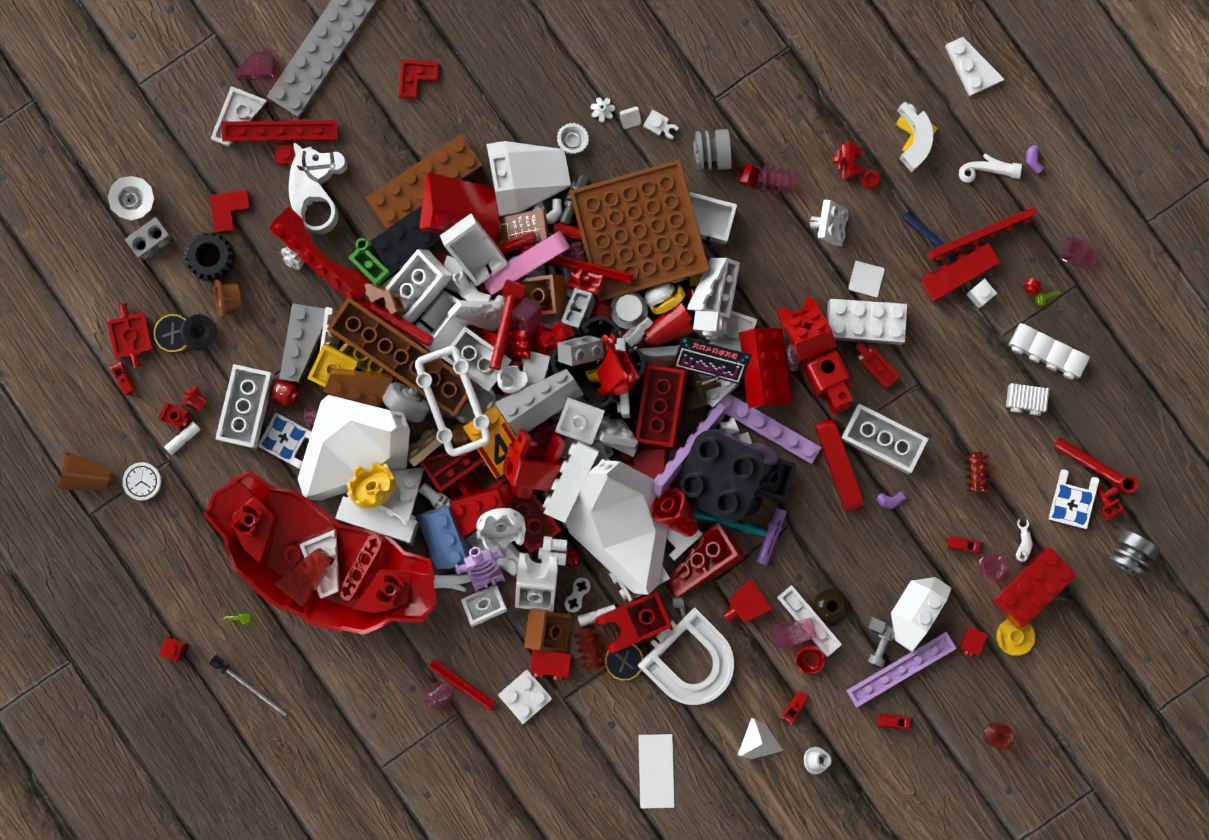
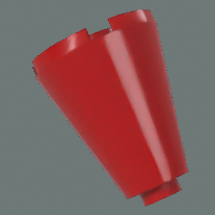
(669, 327)
(675, 512)

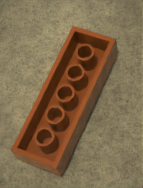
(406, 191)

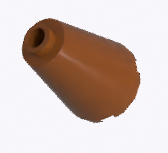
(83, 474)

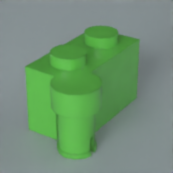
(368, 263)

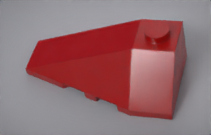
(710, 557)

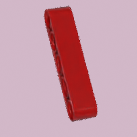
(839, 465)

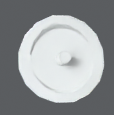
(816, 760)

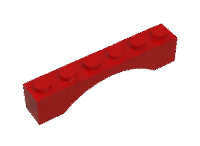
(292, 232)

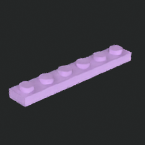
(770, 429)
(674, 467)
(901, 669)

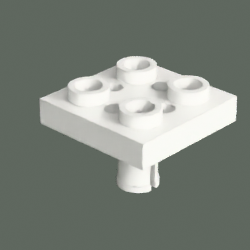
(831, 223)

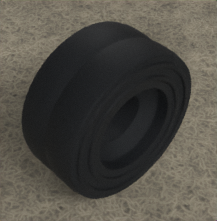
(190, 339)

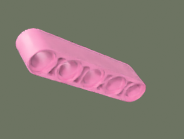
(527, 262)

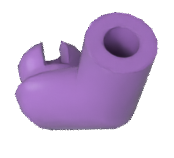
(1032, 159)
(890, 502)

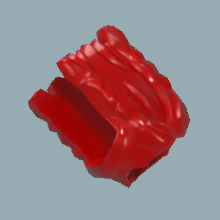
(519, 347)

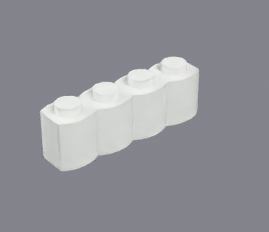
(1049, 351)

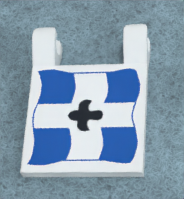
(284, 439)
(1071, 503)

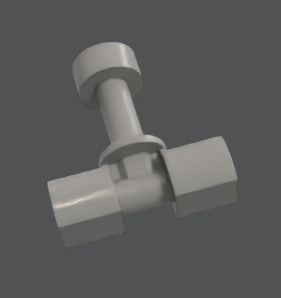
(886, 634)

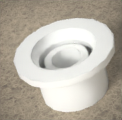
(628, 310)

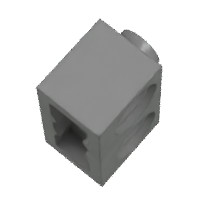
(146, 234)
(578, 310)
(580, 350)

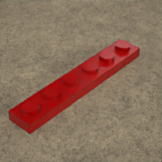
(279, 130)
(975, 238)

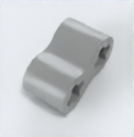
(578, 595)

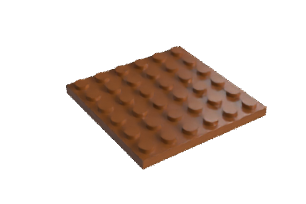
(641, 227)

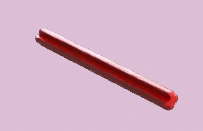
(576, 264)

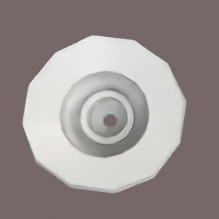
(137, 191)

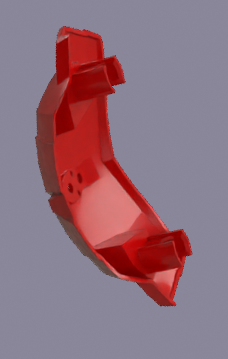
(266, 519)

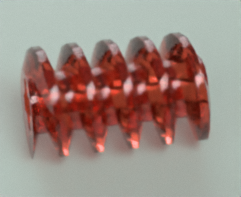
(977, 471)
(589, 649)
(1004, 739)

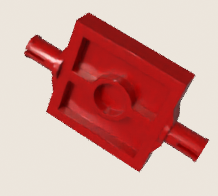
(130, 335)

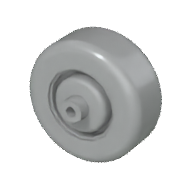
(407, 400)

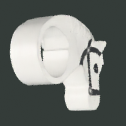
(305, 182)

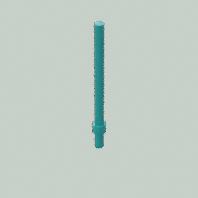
(746, 528)

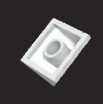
(484, 605)

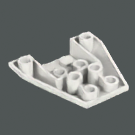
(526, 174)

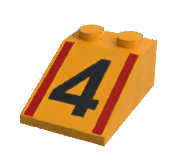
(501, 436)

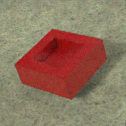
(285, 154)

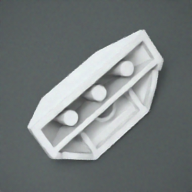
(918, 610)

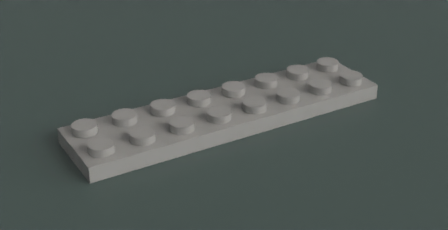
(319, 54)

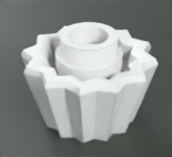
(291, 258)

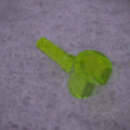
(1041, 298)
(244, 618)

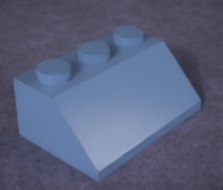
(443, 537)

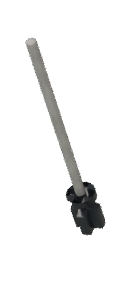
(218, 662)

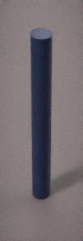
(928, 234)

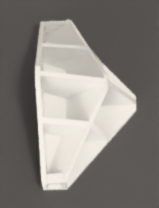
(348, 437)
(617, 524)

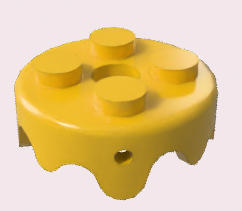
(365, 480)

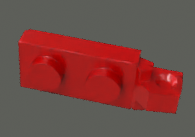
(876, 365)

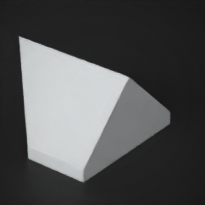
(758, 741)

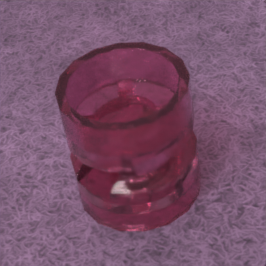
(992, 566)

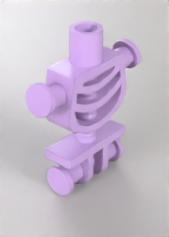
(482, 567)

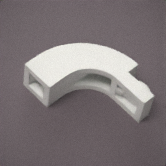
(922, 136)

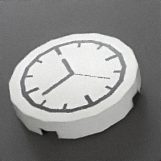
(142, 481)

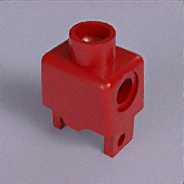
(830, 385)
(532, 466)

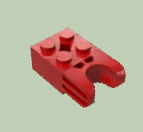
(807, 330)
(631, 625)

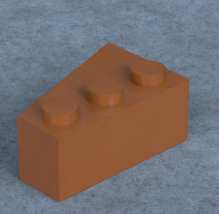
(358, 385)

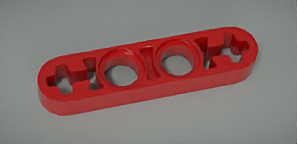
(359, 564)

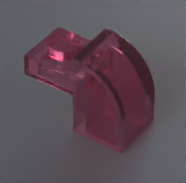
(1078, 253)

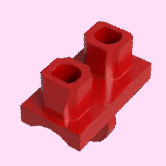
(845, 160)
(586, 282)
(557, 334)

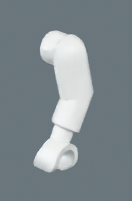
(1026, 544)

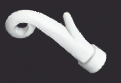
(993, 166)
(451, 581)

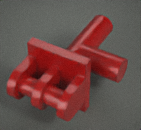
(1108, 505)

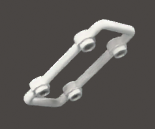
(444, 434)

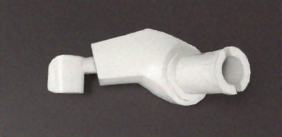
(469, 291)

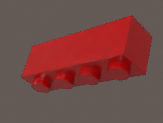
(960, 272)

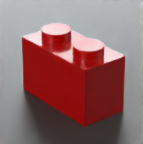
(550, 663)

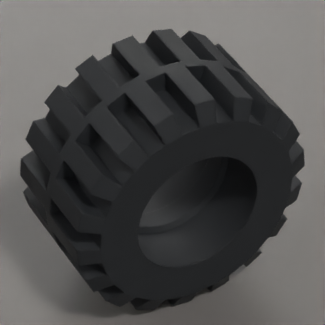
(196, 249)

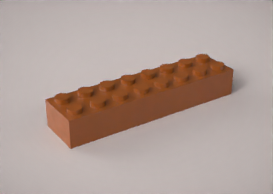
(398, 354)

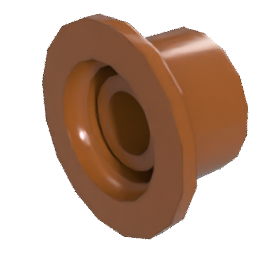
(226, 297)

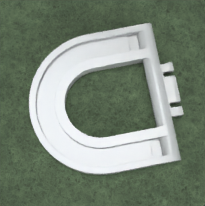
(716, 645)

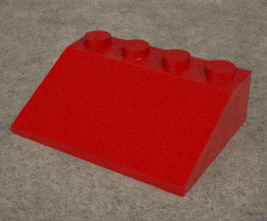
(451, 200)

